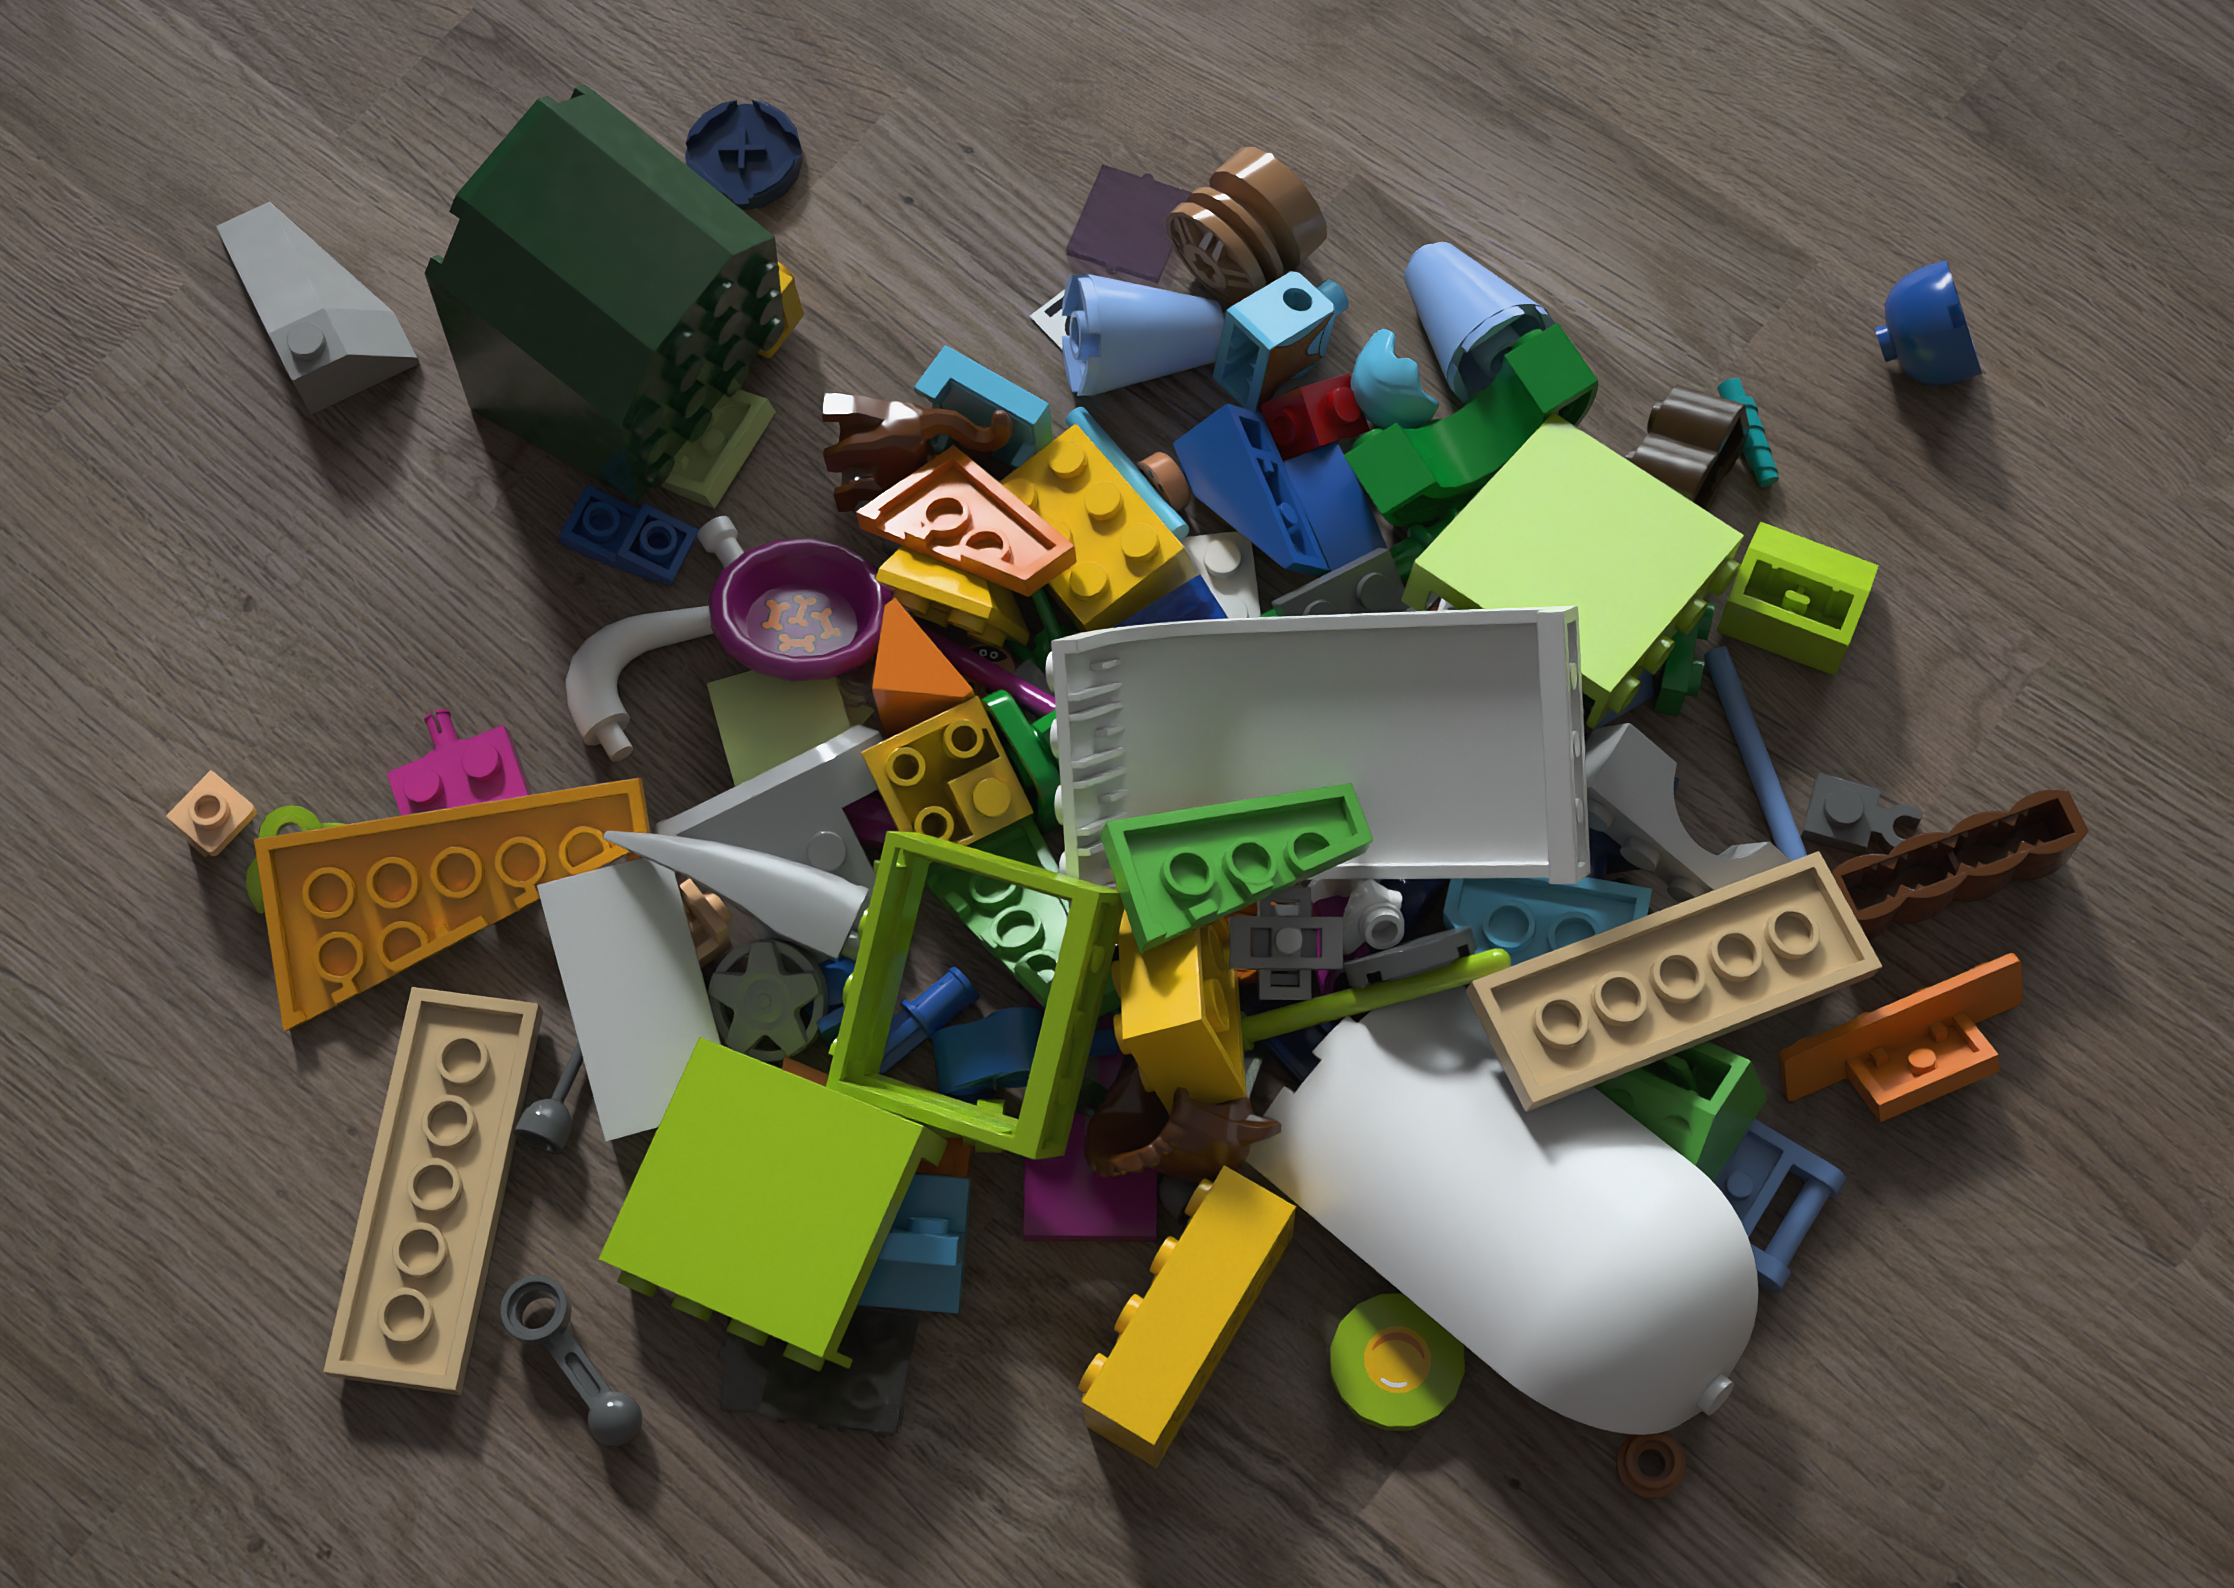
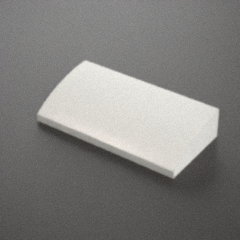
(629, 986)

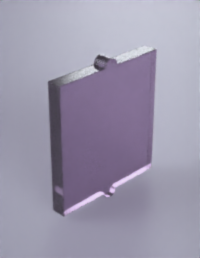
(1126, 224)

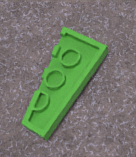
(1218, 858)
(1010, 921)

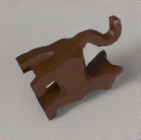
(893, 438)

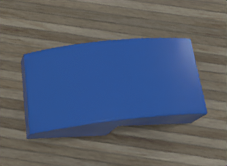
(1334, 505)
(628, 538)

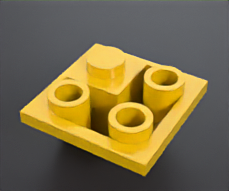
(953, 596)
(948, 777)

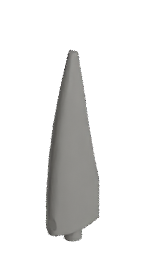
(780, 894)

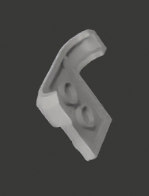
(795, 816)

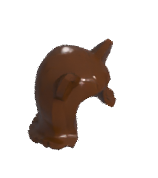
(1189, 1144)

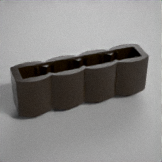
(1692, 443)

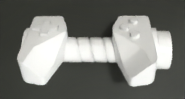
(1370, 914)

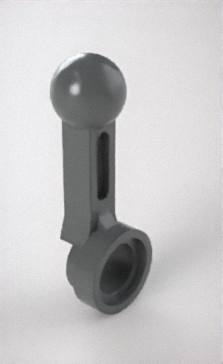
(612, 1416)

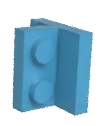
(925, 1248)

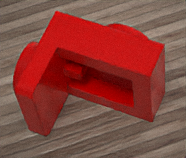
(1314, 416)

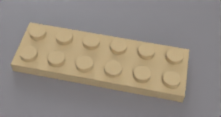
(1671, 980)
(434, 1192)

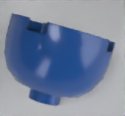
(1928, 328)

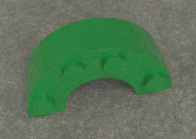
(1451, 459)

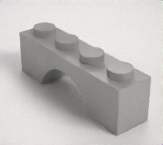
(1635, 805)

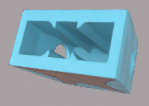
(1276, 337)

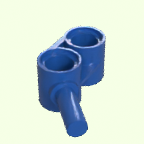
(996, 1053)

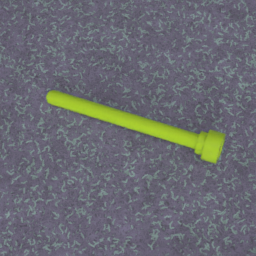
(1378, 995)

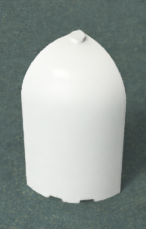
(1536, 1237)

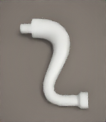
(602, 656)

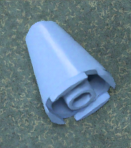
(1468, 315)
(1134, 333)

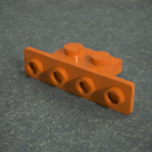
(1910, 1046)

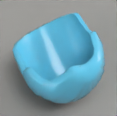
(1390, 387)

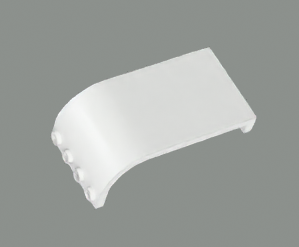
(1440, 720)

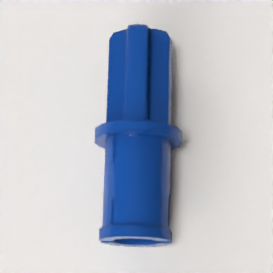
(926, 1015)

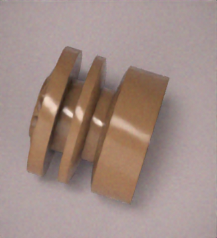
(1246, 226)

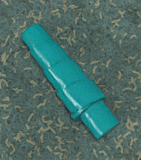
(1756, 446)

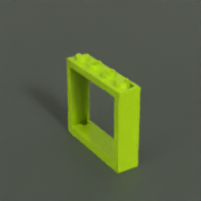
(1067, 1020)

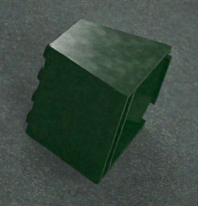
(601, 292)

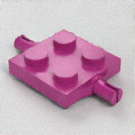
(459, 770)

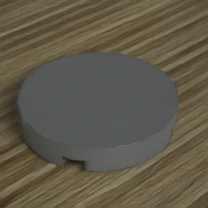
(1411, 957)

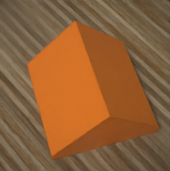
(912, 675)

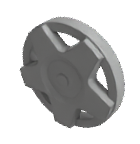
(768, 999)

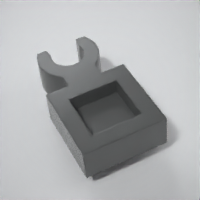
(1847, 816)

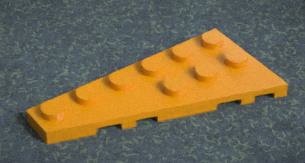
(393, 891)

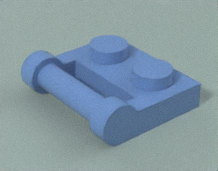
(1753, 1178)

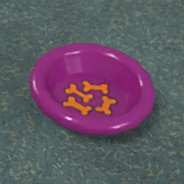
(799, 609)

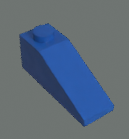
(1242, 478)

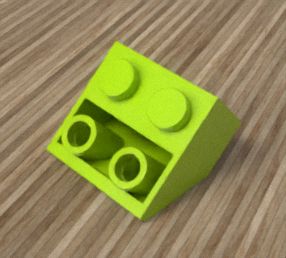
(1797, 598)

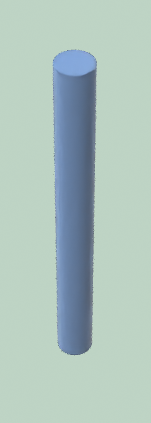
(1754, 753)

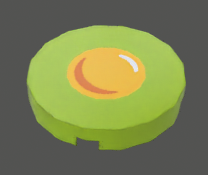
(1395, 1363)

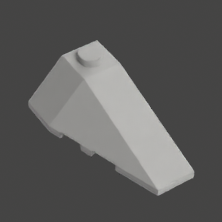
(317, 314)

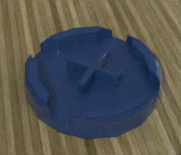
(745, 152)

